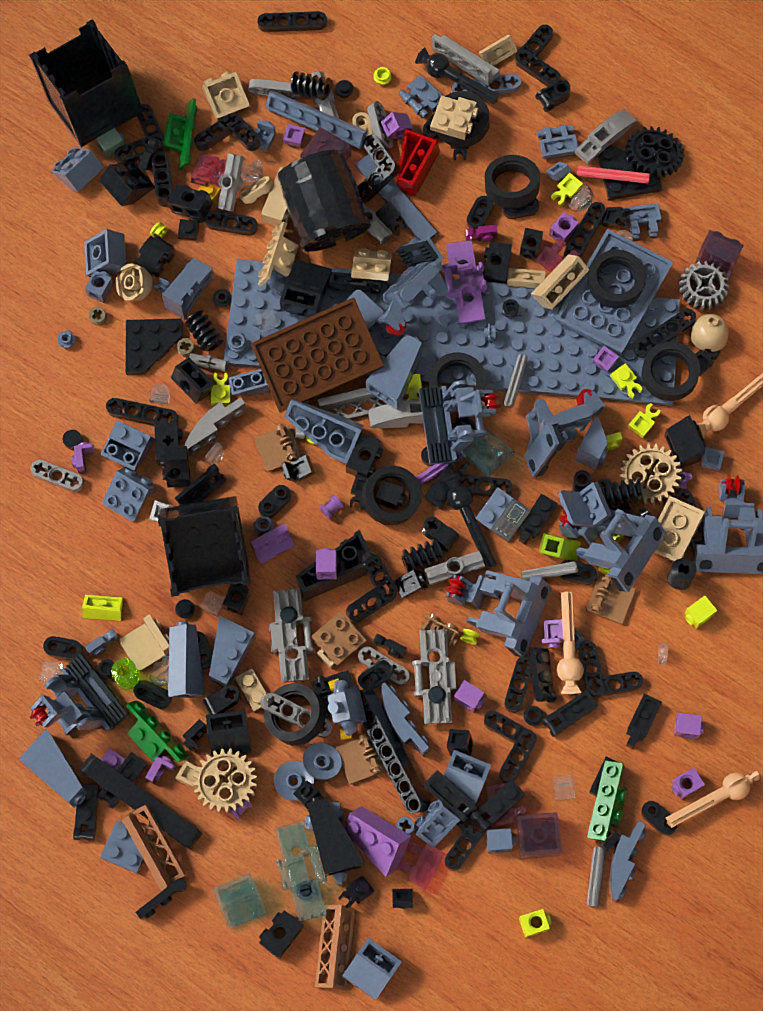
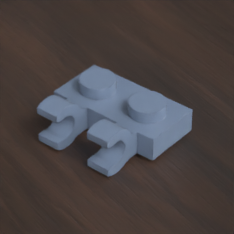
(644, 215)

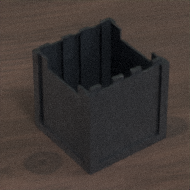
(87, 85)
(204, 545)

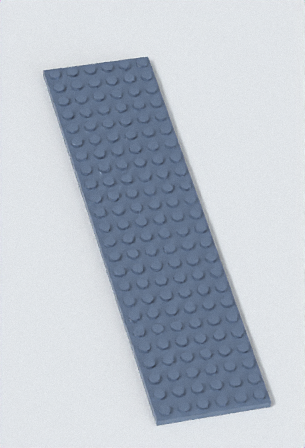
(557, 357)

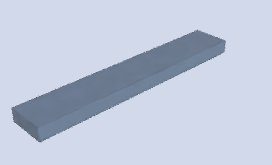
(315, 119)
(391, 193)

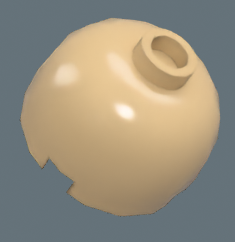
(134, 282)
(710, 332)

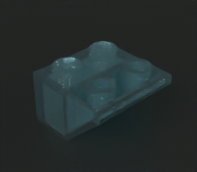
(487, 453)
(239, 901)

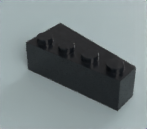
(348, 568)

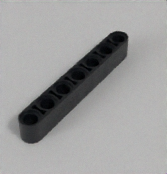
(398, 757)
(136, 798)

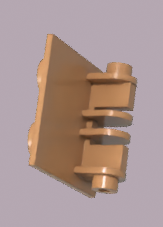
(277, 447)
(609, 601)
(434, 621)
(338, 638)
(360, 759)

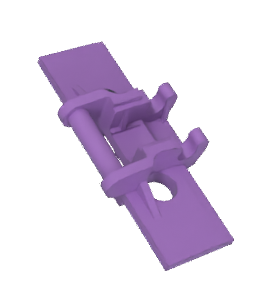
(471, 281)

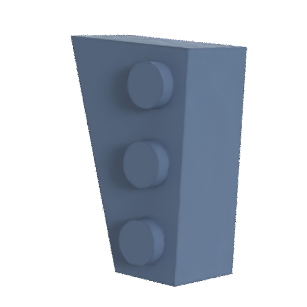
(187, 288)
(229, 651)

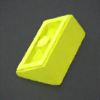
(102, 607)

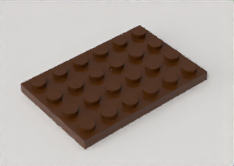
(317, 354)

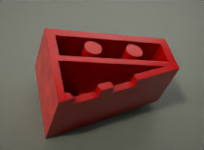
(416, 161)

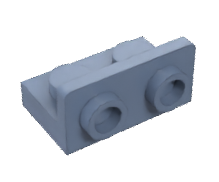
(435, 823)

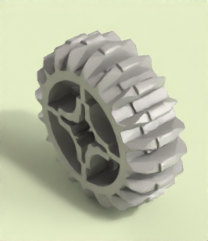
(695, 275)

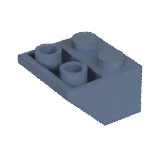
(77, 168)
(127, 445)
(467, 774)
(371, 968)

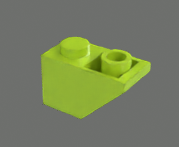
(559, 546)

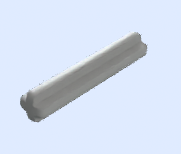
(515, 380)
(551, 571)
(595, 876)

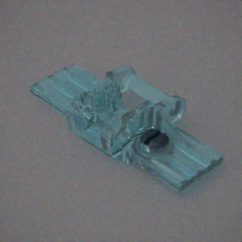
(294, 874)

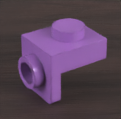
(80, 450)
(553, 633)

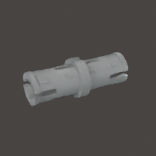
(219, 363)

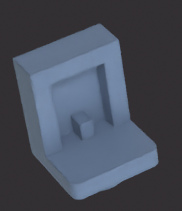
(266, 133)

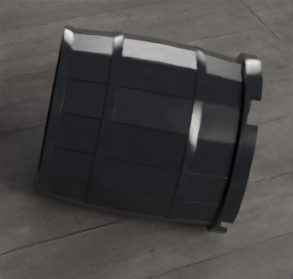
(323, 200)

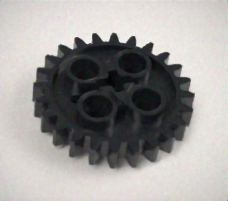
(654, 152)

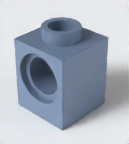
(99, 293)
(500, 840)

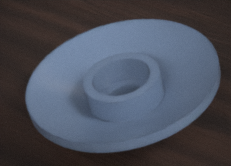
(325, 754)
(284, 775)

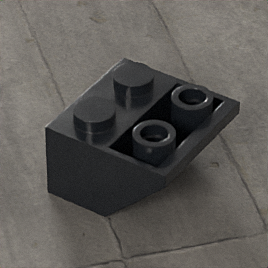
(126, 182)
(685, 442)
(229, 732)

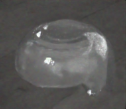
(582, 199)
(160, 672)

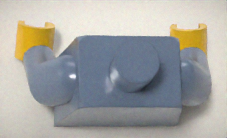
(346, 707)

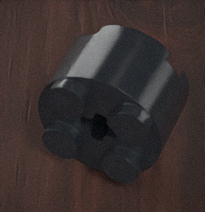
(155, 254)

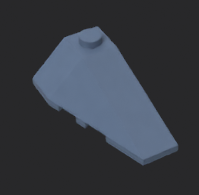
(327, 430)

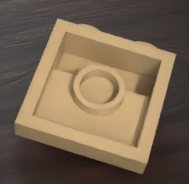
(225, 94)
(454, 117)
(371, 264)

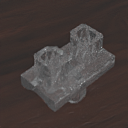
(251, 173)

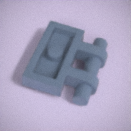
(425, 92)
(557, 146)

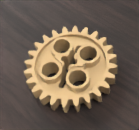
(666, 480)
(211, 770)

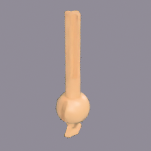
(717, 417)
(570, 668)
(735, 786)

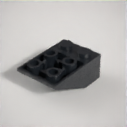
(305, 289)

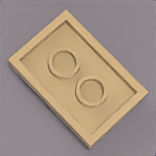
(680, 524)

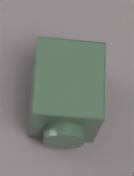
(110, 142)

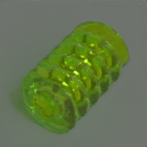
(125, 673)

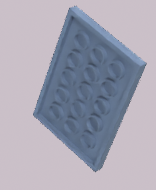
(605, 324)

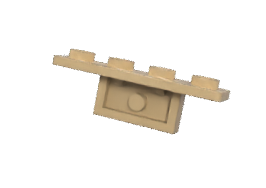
(280, 255)

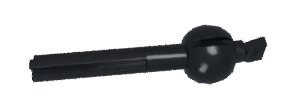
(439, 66)
(460, 498)

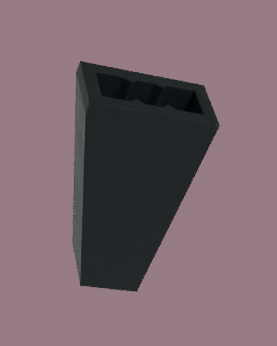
(333, 843)

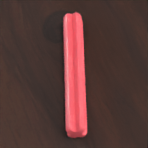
(613, 174)

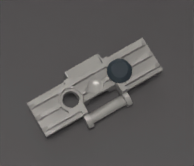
(284, 635)
(442, 677)

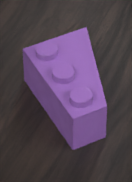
(377, 839)

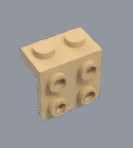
(146, 643)

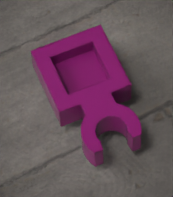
(483, 233)

